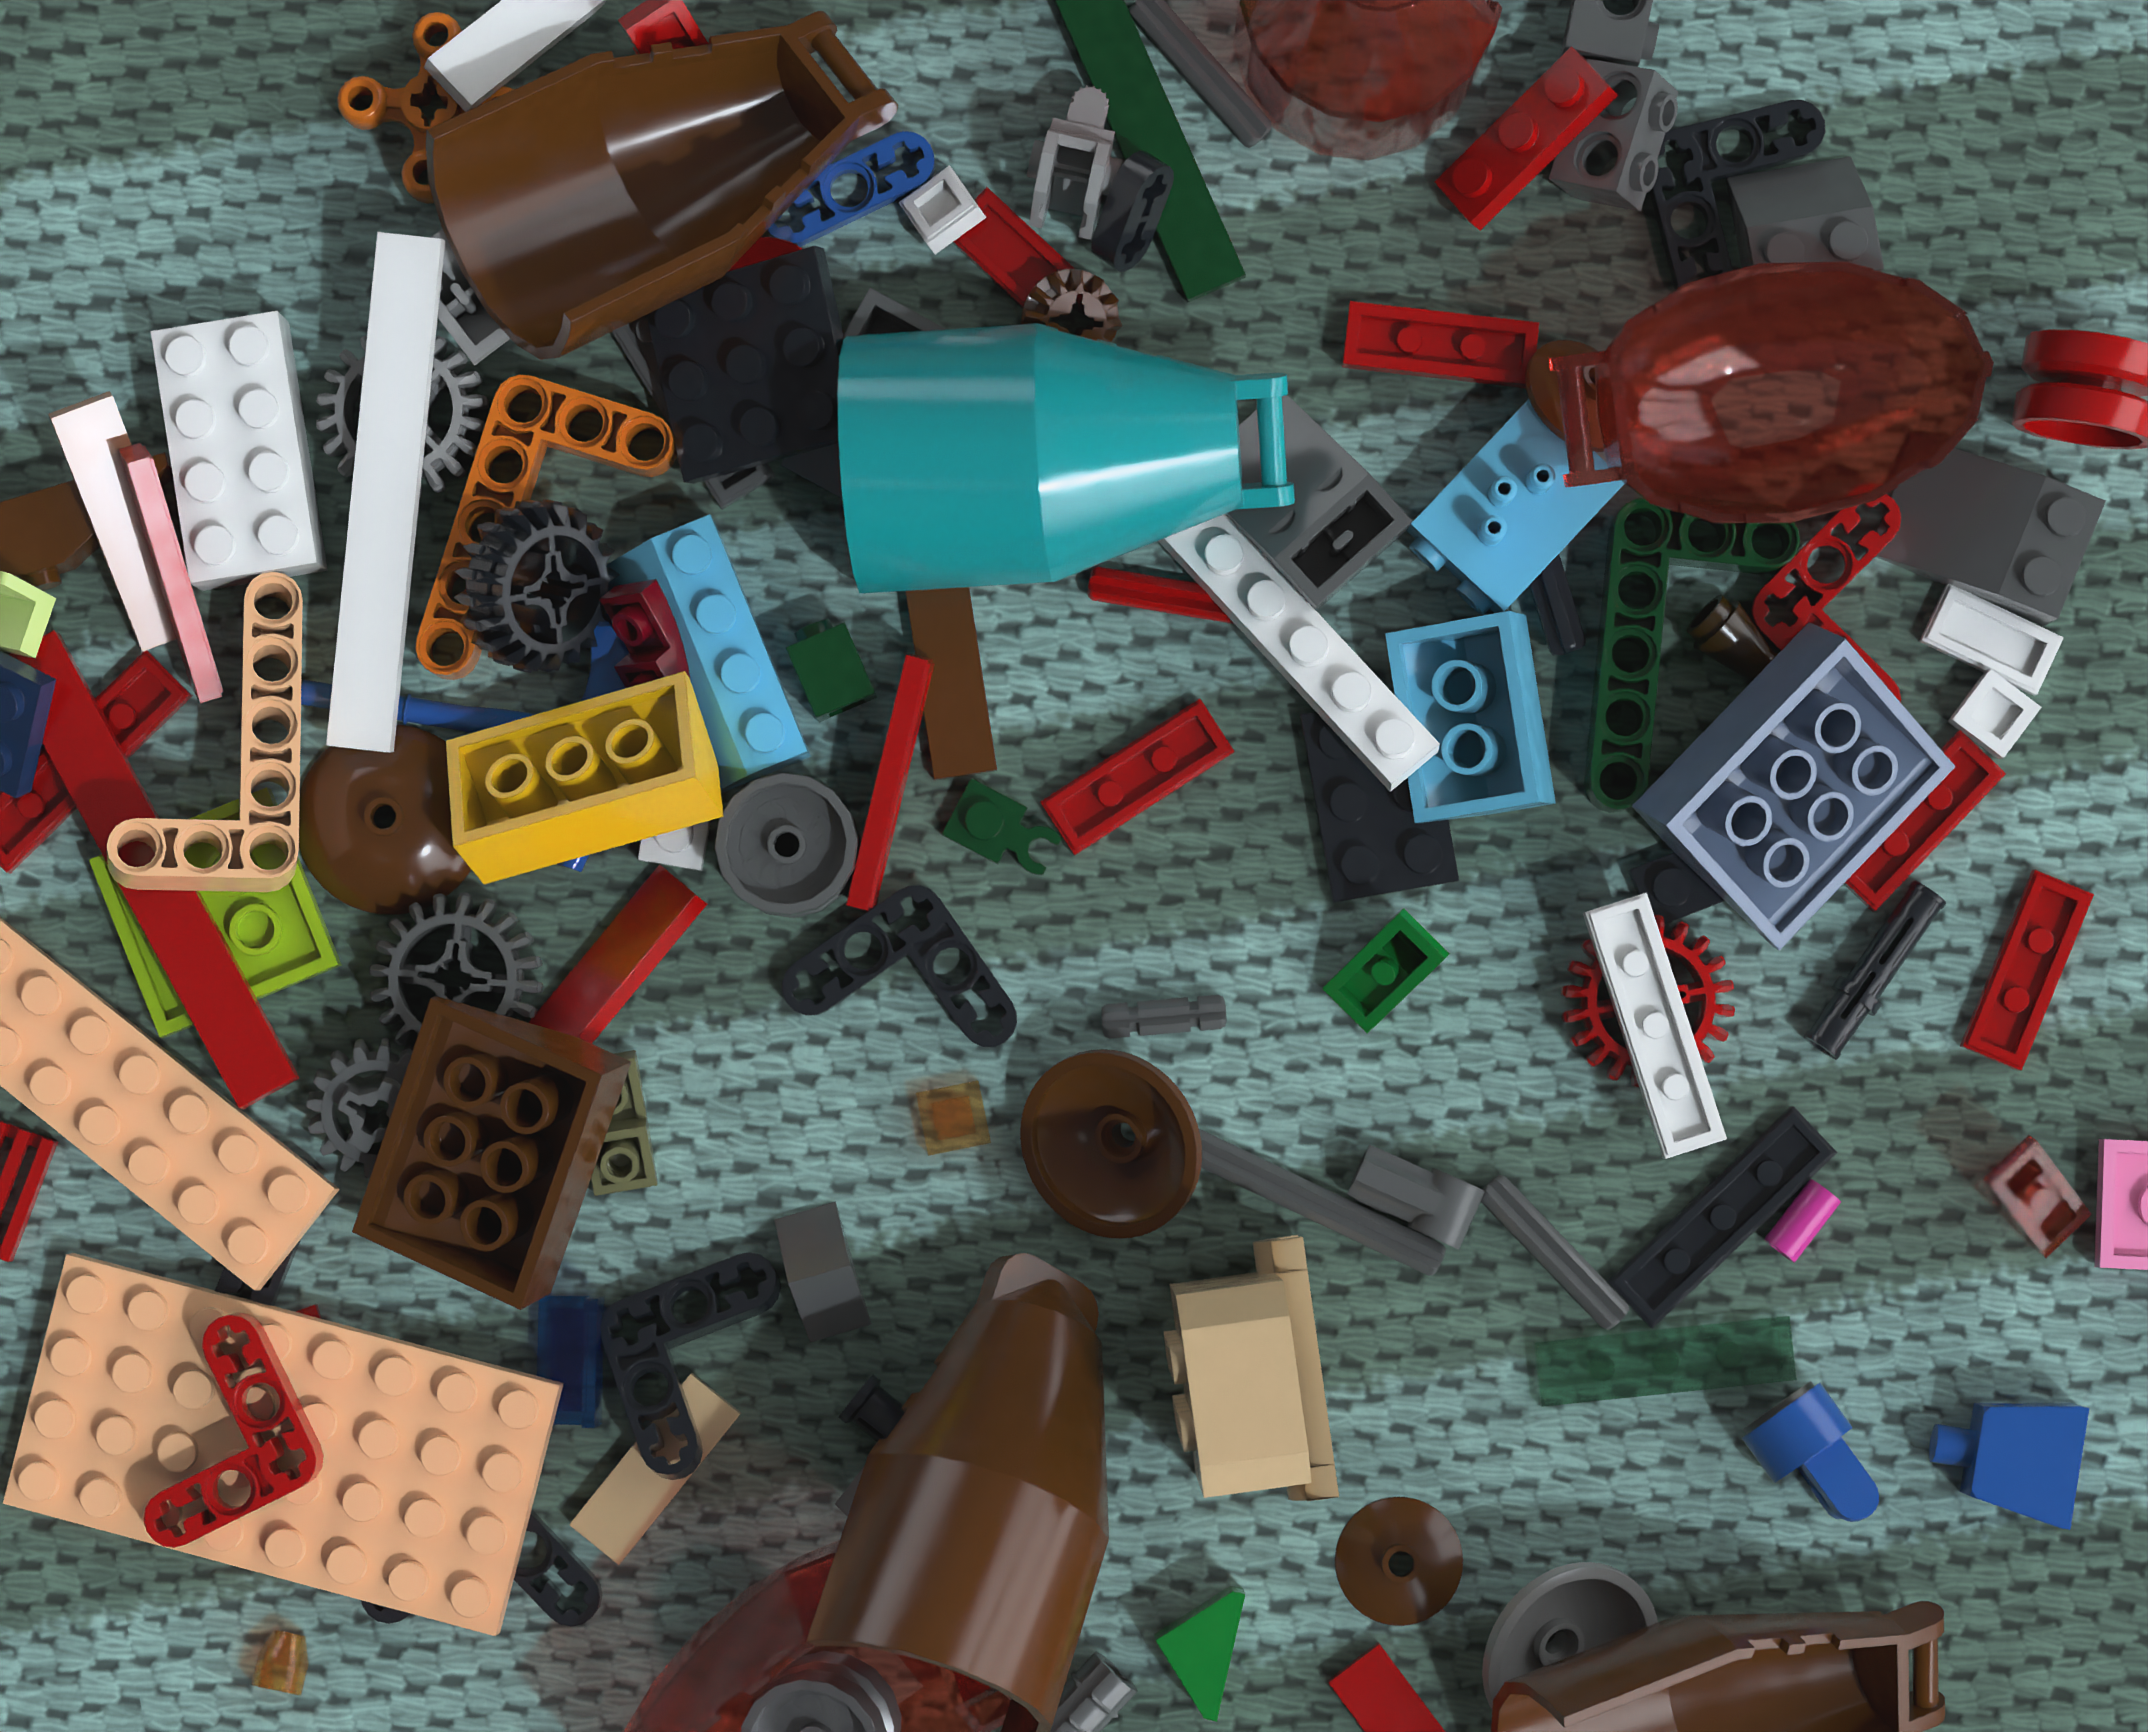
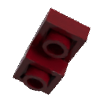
(648, 631)

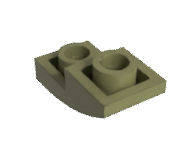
(627, 1151)

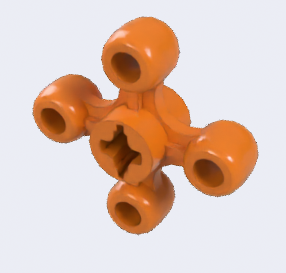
(403, 103)

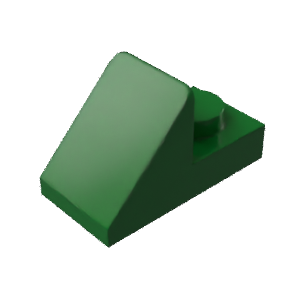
(1385, 970)

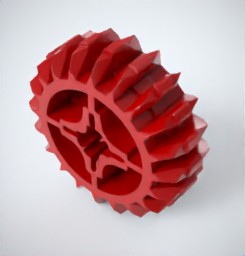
(1594, 1011)

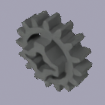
(353, 1097)

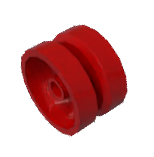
(2085, 389)

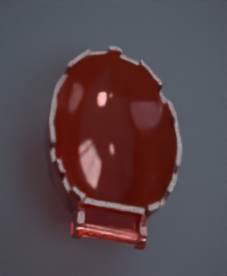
(1777, 392)

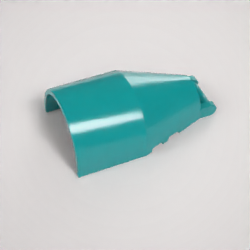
(1035, 453)

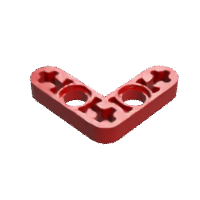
(1848, 518)
(257, 1461)

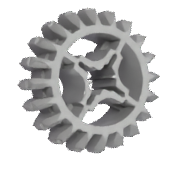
(440, 452)

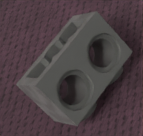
(1630, 137)

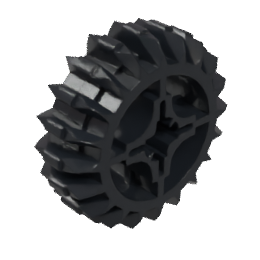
(515, 561)

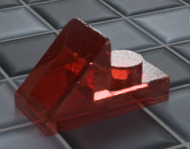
(2035, 1196)

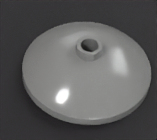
(1575, 1601)

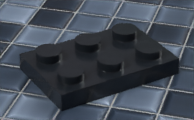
(1367, 829)

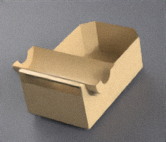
(1252, 1378)

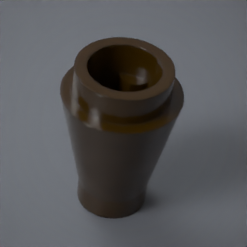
(1730, 637)

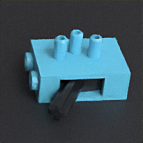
(1509, 521)

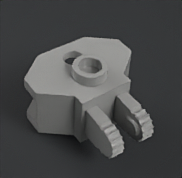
(1074, 162)

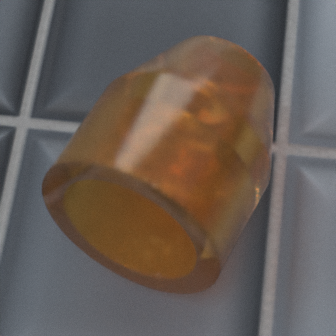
(282, 1663)

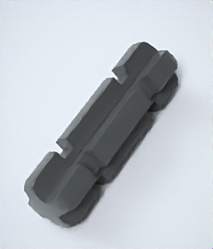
(1163, 1016)

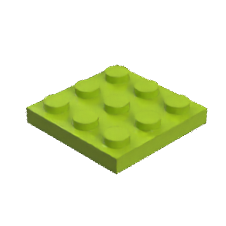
(272, 934)

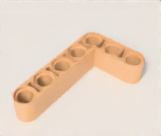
(258, 764)

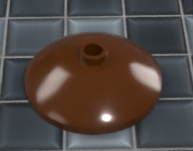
(371, 865)
(1086, 1163)

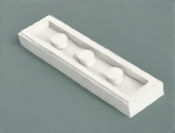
(1654, 1026)

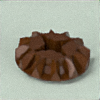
(1065, 287)

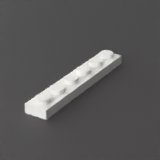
(1304, 649)

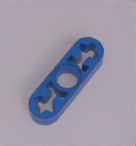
(855, 163)

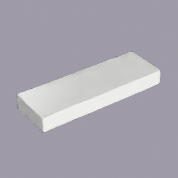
(504, 45)

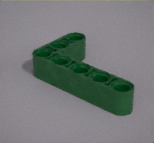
(1645, 629)

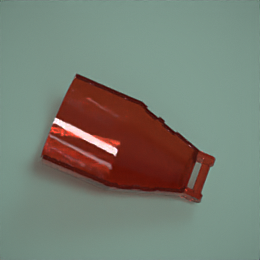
(1361, 71)

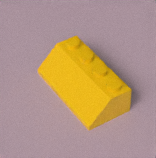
(582, 779)

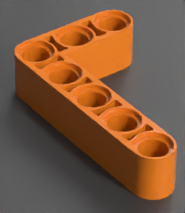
(485, 495)

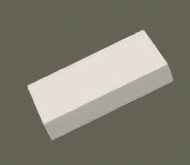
(1991, 639)

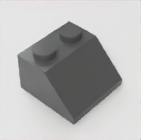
(1805, 215)

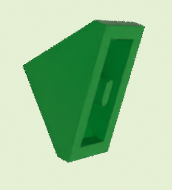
(1202, 1648)

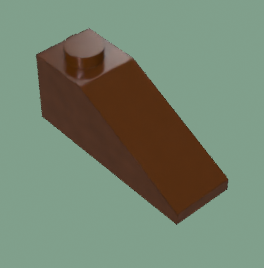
(51, 531)

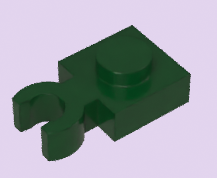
(991, 824)

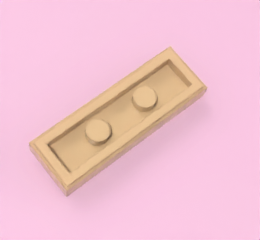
(635, 1494)

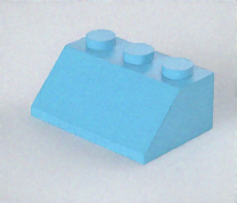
(1481, 702)

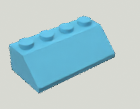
(725, 652)

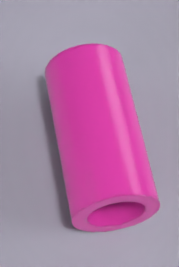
(1802, 1220)

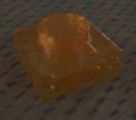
(953, 1117)

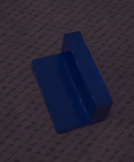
(573, 1354)

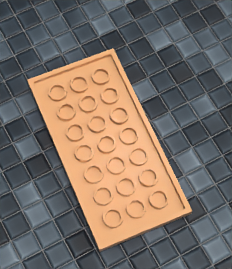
(420, 1446)

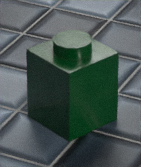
(830, 669)

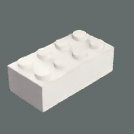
(238, 450)

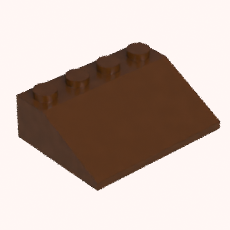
(491, 1150)

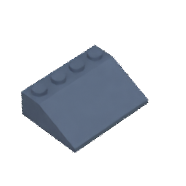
(1795, 784)

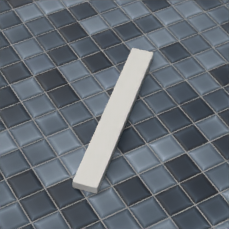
(385, 492)

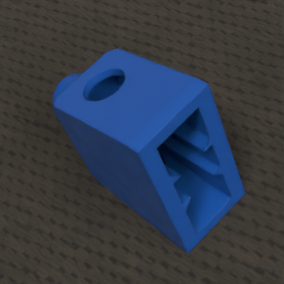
(2018, 1456)

